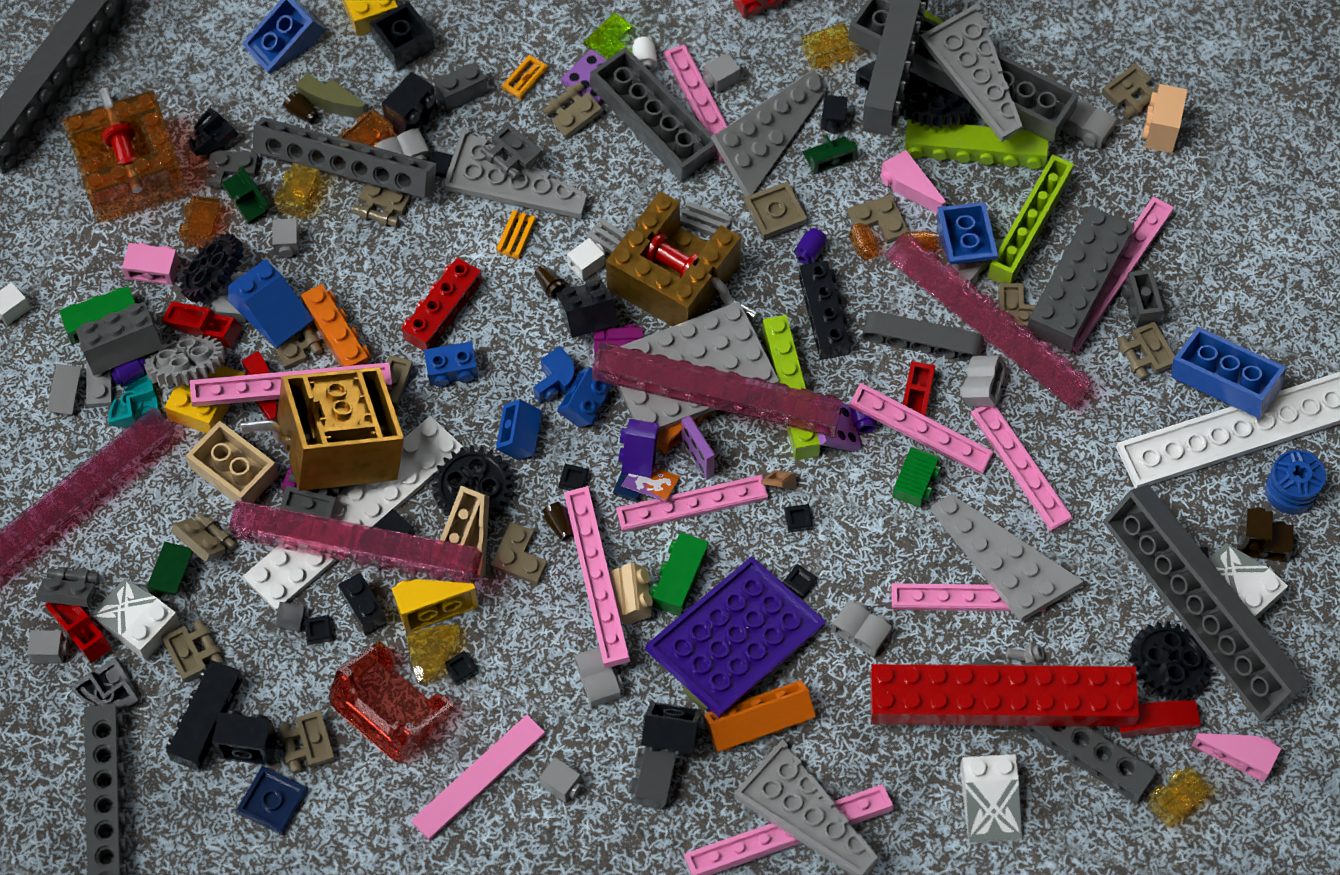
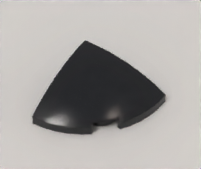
(212, 134)
(107, 686)

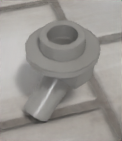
(1032, 655)

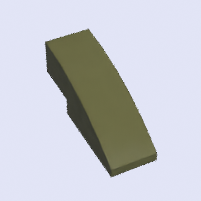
(330, 97)

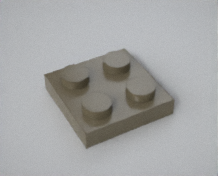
(775, 210)

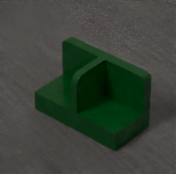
(830, 154)
(245, 195)
(169, 569)

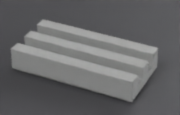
(702, 212)
(610, 228)

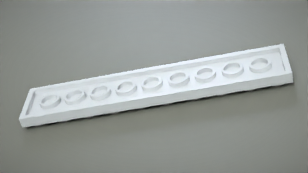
(1231, 433)
(287, 573)

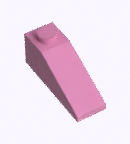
(910, 181)
(1244, 752)

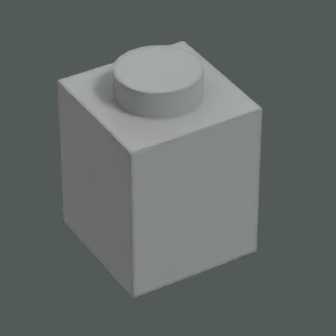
(721, 73)
(286, 237)
(47, 647)
(560, 780)

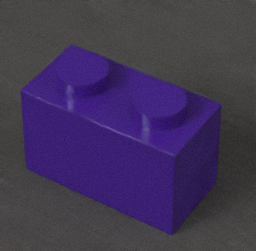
(639, 448)

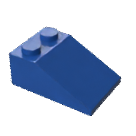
(283, 34)
(966, 233)
(269, 304)

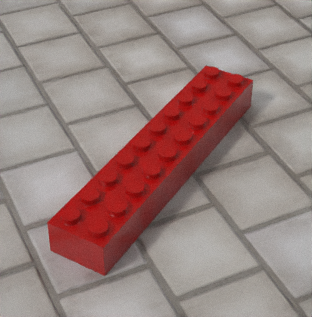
(1003, 695)

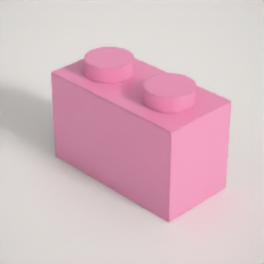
(150, 263)

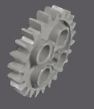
(185, 360)

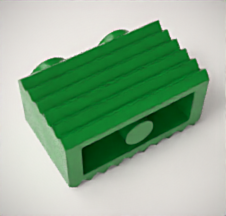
(915, 477)

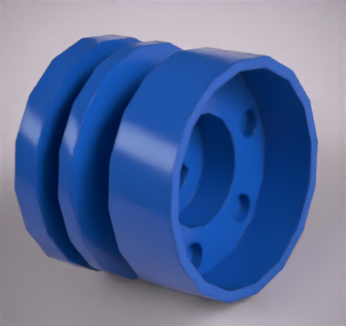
(1295, 482)

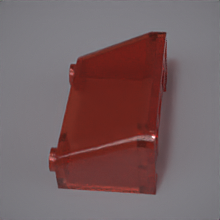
(385, 704)

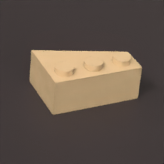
(469, 522)

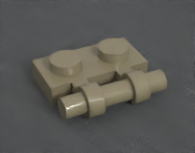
(1127, 85)
(576, 115)
(383, 199)
(1152, 345)
(293, 352)
(196, 536)
(184, 653)
(314, 740)

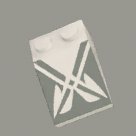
(1249, 579)
(136, 618)
(991, 798)

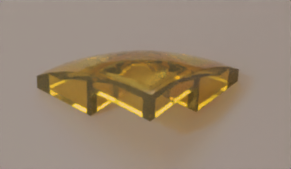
(431, 649)

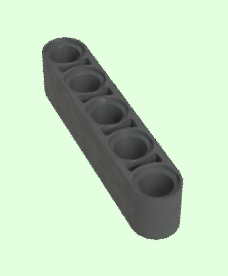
(922, 336)

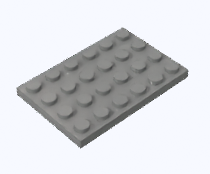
(713, 339)

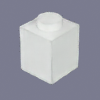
(586, 259)
(12, 304)

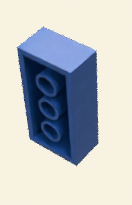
(1228, 372)

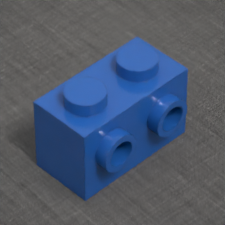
(451, 364)
(584, 399)
(518, 429)

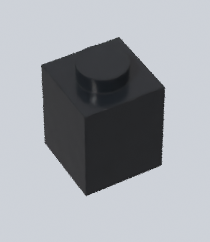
(834, 113)

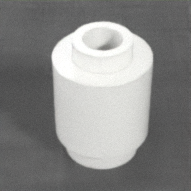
(645, 51)

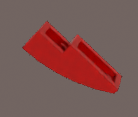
(202, 321)
(256, 365)
(918, 386)
(80, 630)
(1163, 718)

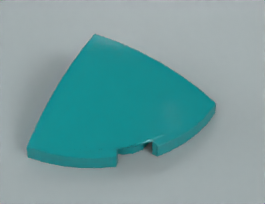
(136, 400)

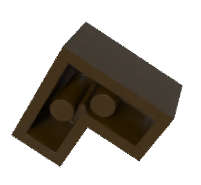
(1263, 538)

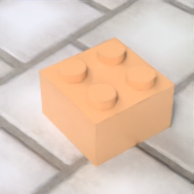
(1164, 118)

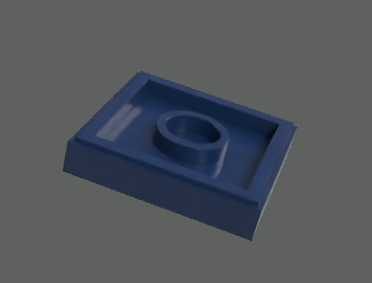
(272, 800)

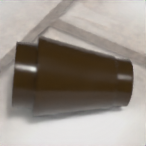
(299, 107)
(549, 281)
(558, 520)

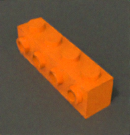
(333, 327)
(760, 716)

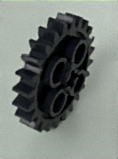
(934, 106)
(211, 268)
(492, 474)
(1170, 661)

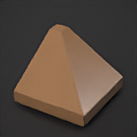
(780, 479)

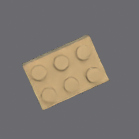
(232, 464)

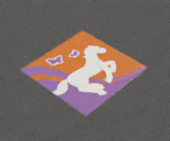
(658, 486)

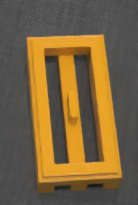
(513, 91)
(521, 219)

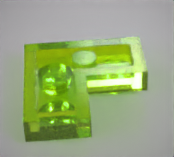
(607, 36)

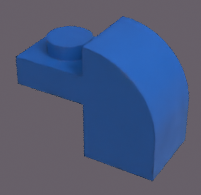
(560, 375)

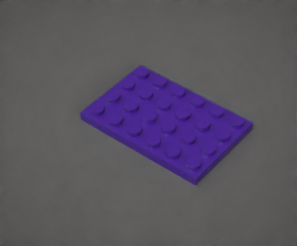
(735, 636)

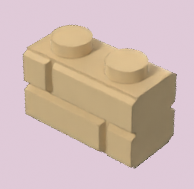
(632, 592)

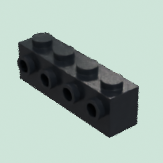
(824, 310)
(197, 725)

